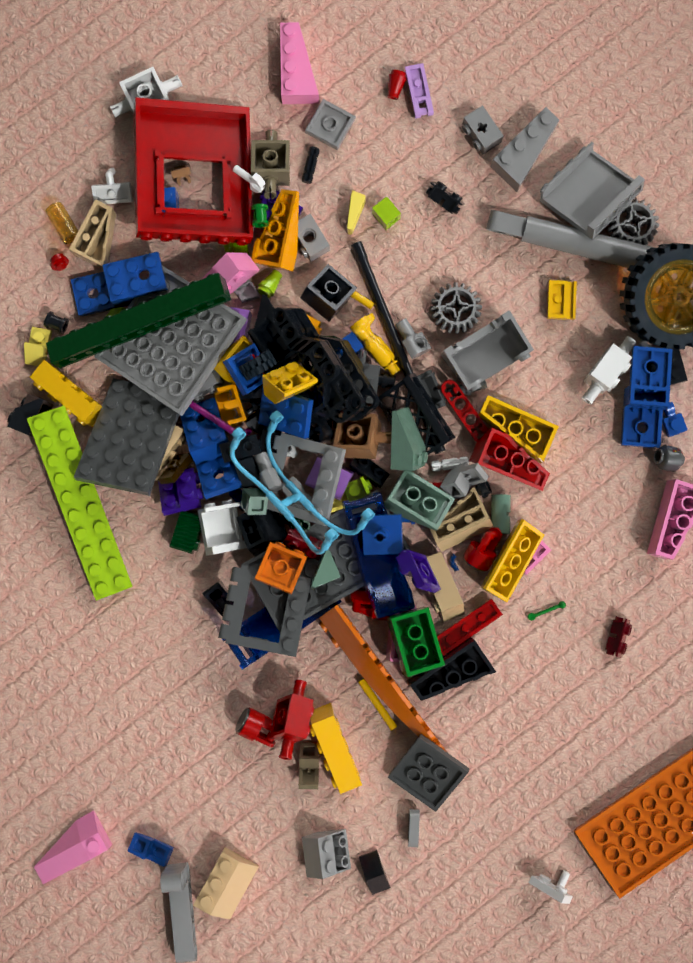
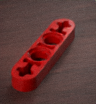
(462, 413)

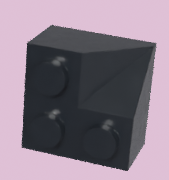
(29, 407)

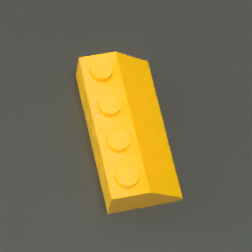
(512, 560)

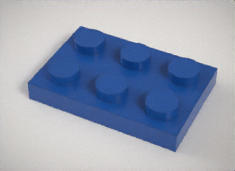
(296, 413)

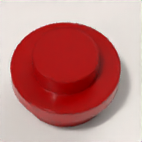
(59, 262)

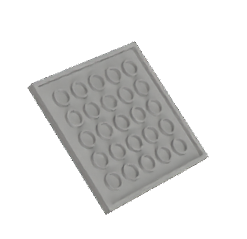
(178, 357)

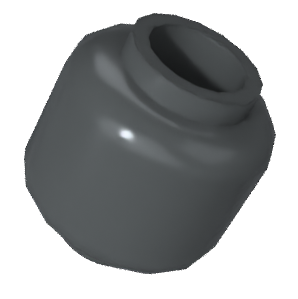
(669, 458)

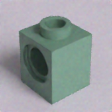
(254, 501)

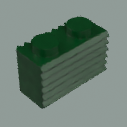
(186, 533)

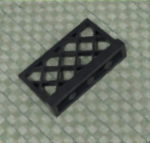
(425, 406)

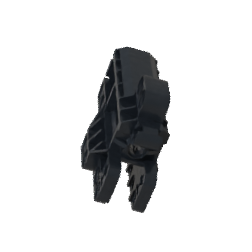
(293, 338)

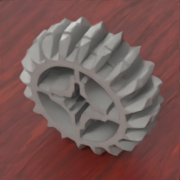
(646, 218)
(448, 307)

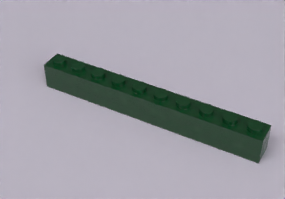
(138, 320)

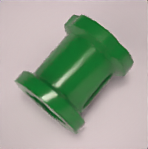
(260, 215)

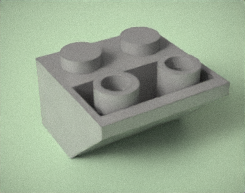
(326, 853)

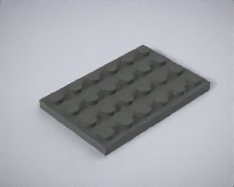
(127, 440)

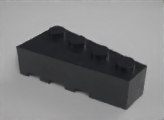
(461, 666)

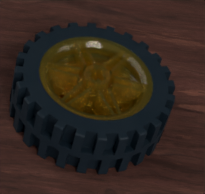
(643, 300)

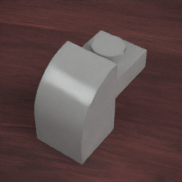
(462, 478)

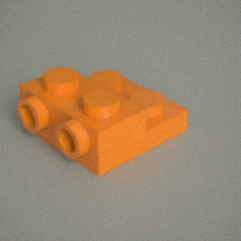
(281, 567)

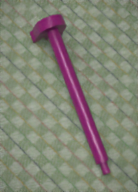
(214, 419)

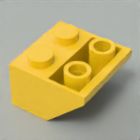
(287, 382)

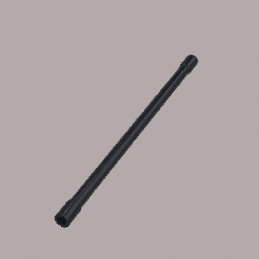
(362, 258)

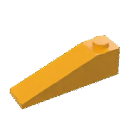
(279, 240)

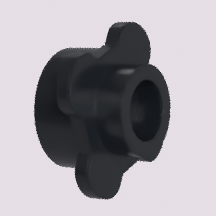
(483, 489)

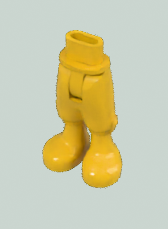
(375, 344)

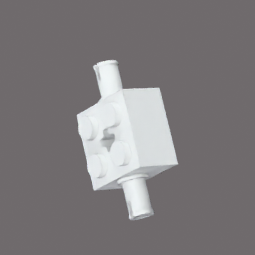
(144, 84)
(606, 371)

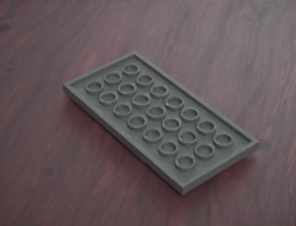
(326, 594)

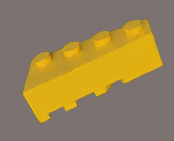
(67, 393)
(527, 430)
(335, 749)

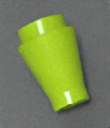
(269, 284)

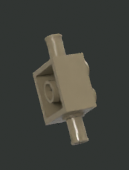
(272, 162)

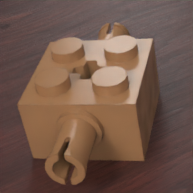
(360, 437)

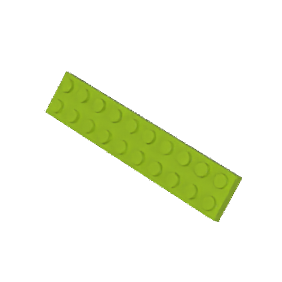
(79, 503)

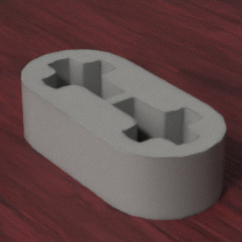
(413, 828)

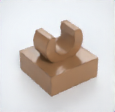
(181, 171)

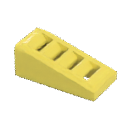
(356, 206)

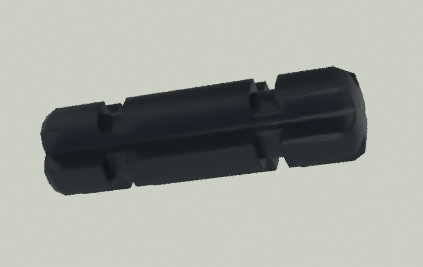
(310, 165)

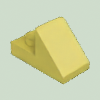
(36, 349)

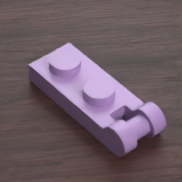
(419, 90)

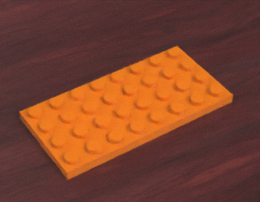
(643, 827)

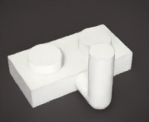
(112, 192)
(557, 892)

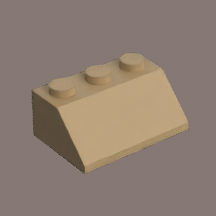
(226, 885)

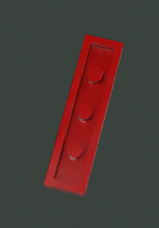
(468, 626)

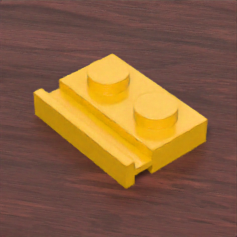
(561, 300)

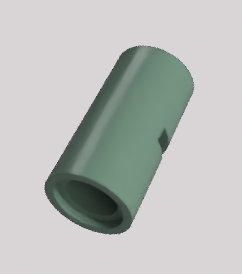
(500, 512)

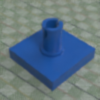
(383, 535)

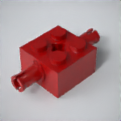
(292, 719)

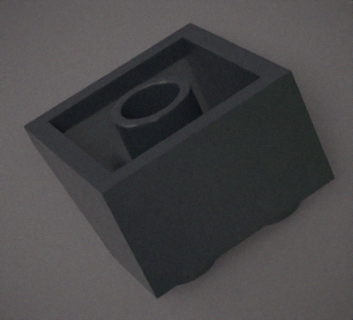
(328, 292)

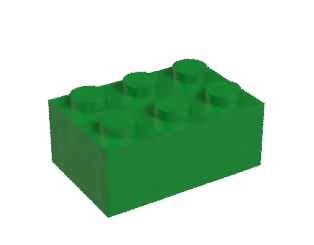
(415, 641)

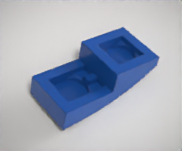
(150, 848)

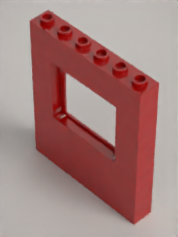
(193, 134)

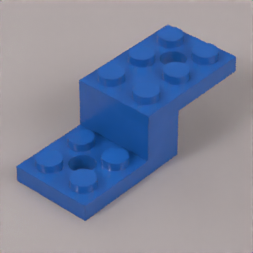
(119, 284)
(646, 397)
(203, 444)

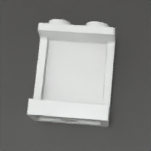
(220, 528)

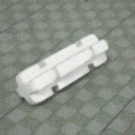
(448, 464)

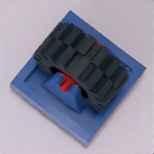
(248, 367)

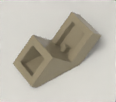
(308, 766)

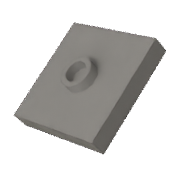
(330, 124)

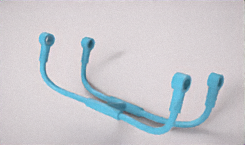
(332, 534)

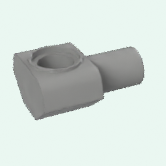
(414, 343)
(268, 474)

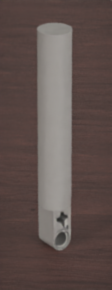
(566, 239)

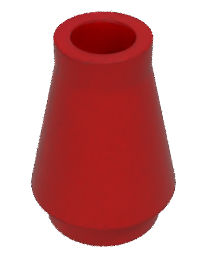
(396, 82)

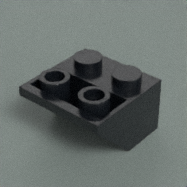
(261, 530)

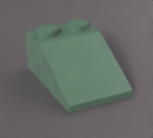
(407, 445)
(418, 500)

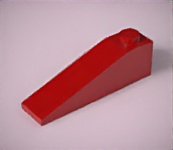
(504, 456)

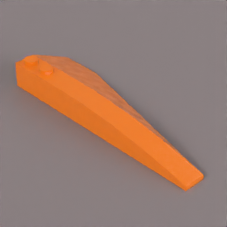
(373, 671)

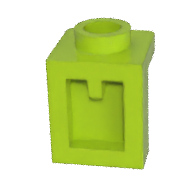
(358, 489)

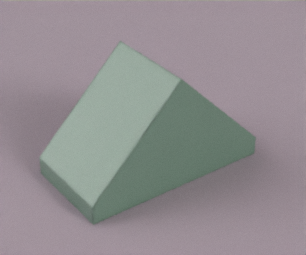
(325, 571)

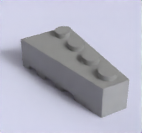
(522, 152)

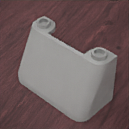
(487, 351)

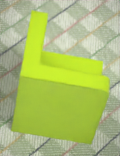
(386, 213)

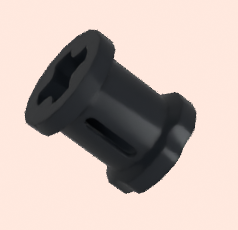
(56, 322)

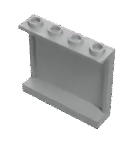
(590, 192)

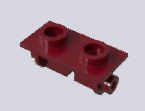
(295, 541)
(618, 644)

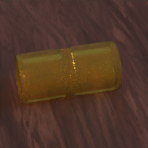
(62, 222)

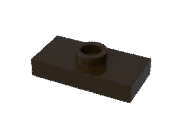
(175, 468)

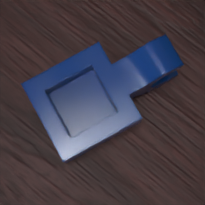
(674, 422)

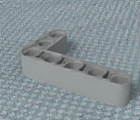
(177, 882)

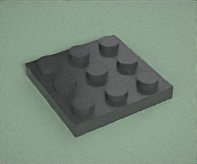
(428, 772)

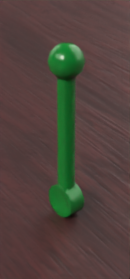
(531, 616)

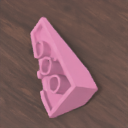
(76, 846)

